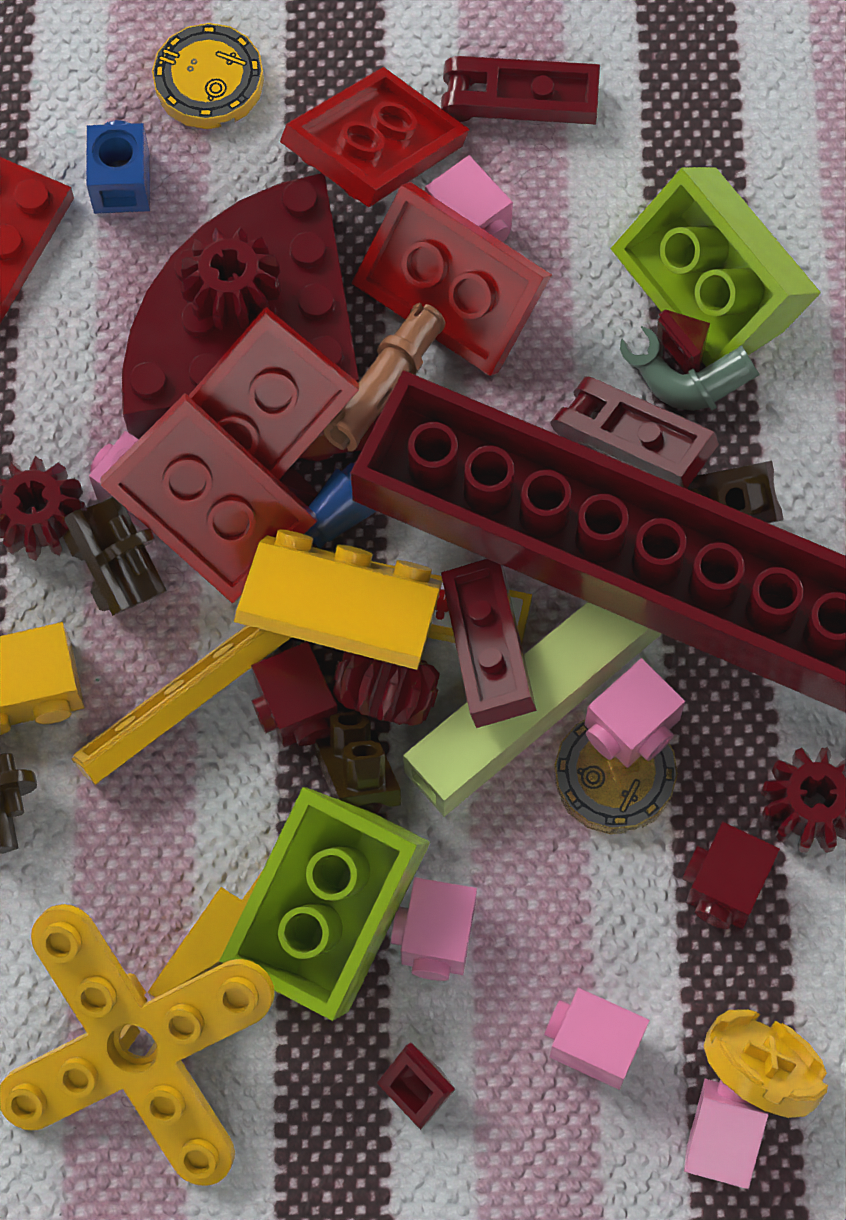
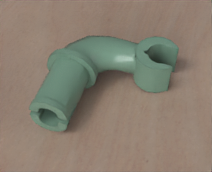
(694, 389)

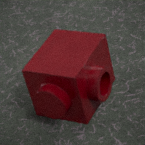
(293, 696)
(728, 876)

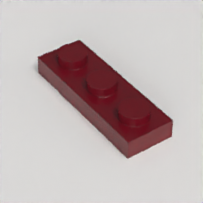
(487, 642)

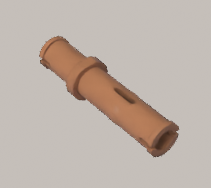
(396, 354)

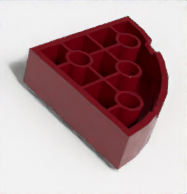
(174, 350)

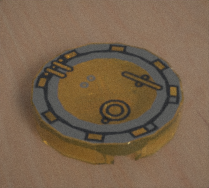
(606, 792)

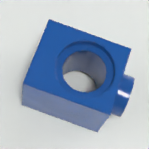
(120, 187)

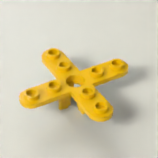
(99, 1061)

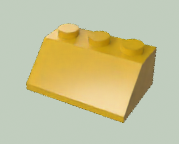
(340, 599)

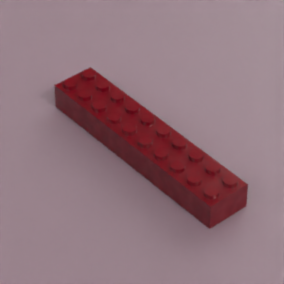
(609, 535)

